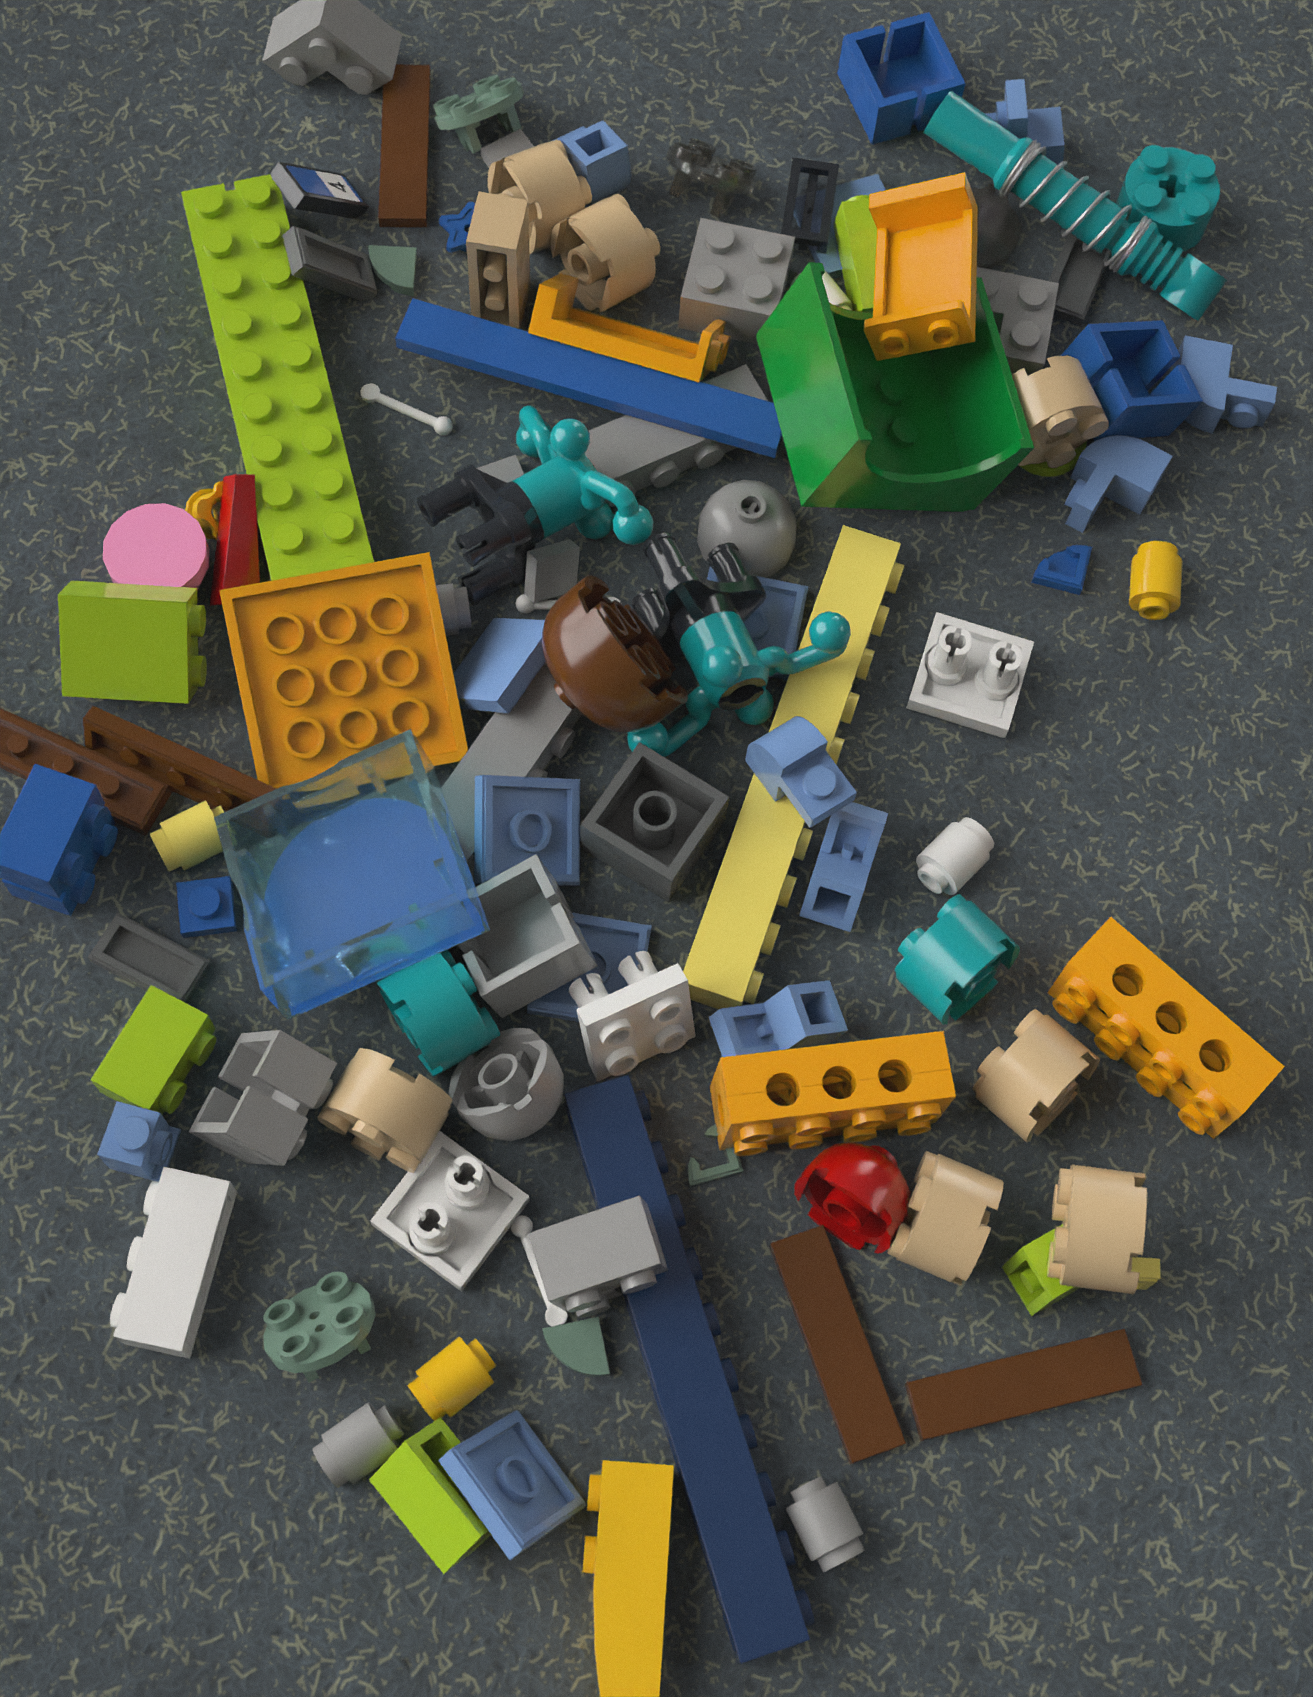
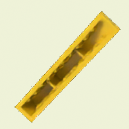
(629, 1574)

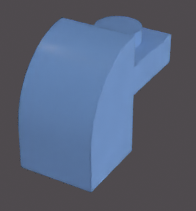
(1037, 124)
(600, 158)
(1223, 397)
(1115, 469)
(796, 764)
(843, 865)
(788, 1020)

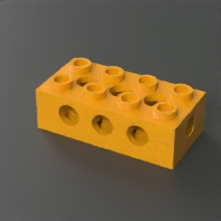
(1172, 1020)
(831, 1092)

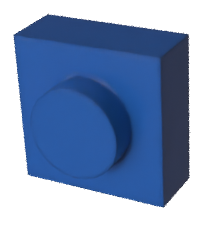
(206, 907)

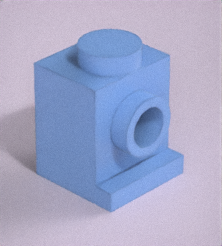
(138, 1142)

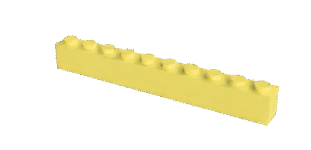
(771, 832)

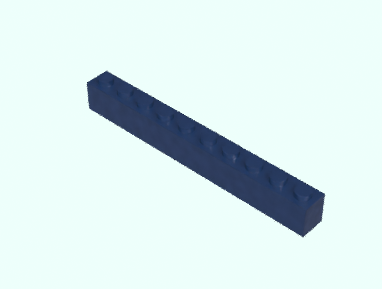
(694, 1384)

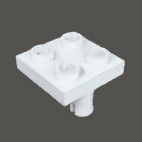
(970, 675)
(636, 1020)
(450, 1211)

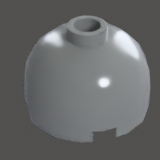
(754, 520)
(509, 1086)

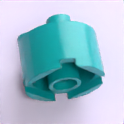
(1172, 191)
(954, 959)
(438, 1011)

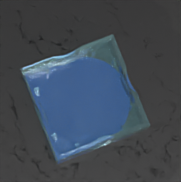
(349, 875)

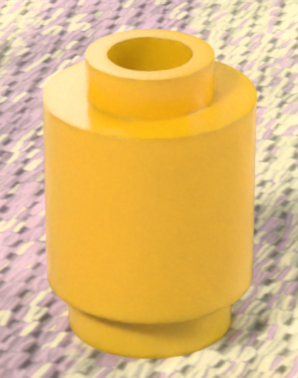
(1155, 580)
(452, 1378)

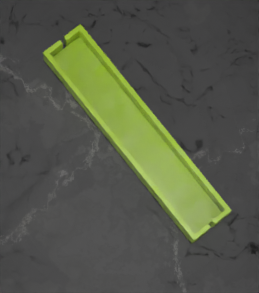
(276, 380)

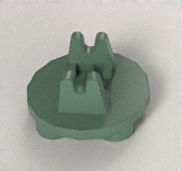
(489, 98)
(319, 1325)

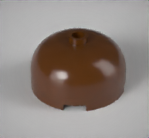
(608, 660)

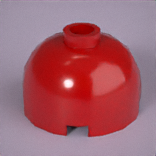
(856, 1194)

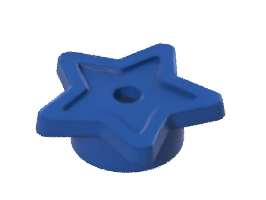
(455, 226)

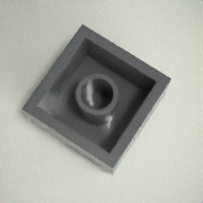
(653, 822)

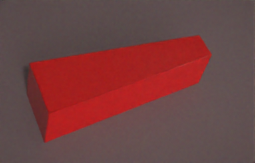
(237, 537)

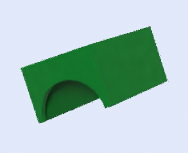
(894, 430)

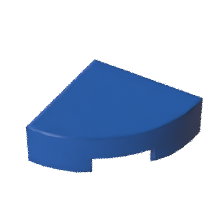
(1064, 569)

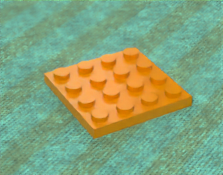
(343, 666)

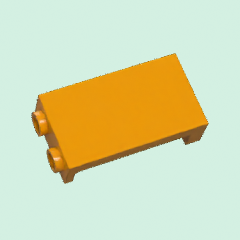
(924, 267)
(560, 321)

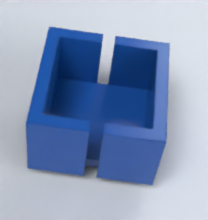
(909, 82)
(1123, 365)
(55, 840)

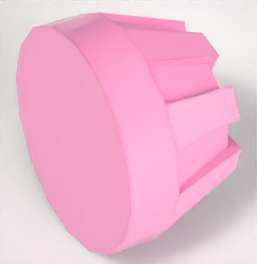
(156, 548)

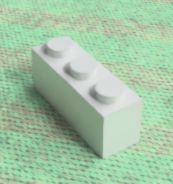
(173, 1262)

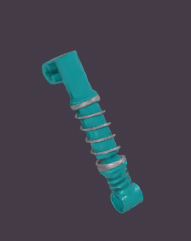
(1078, 208)

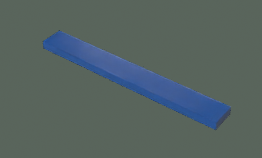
(590, 377)

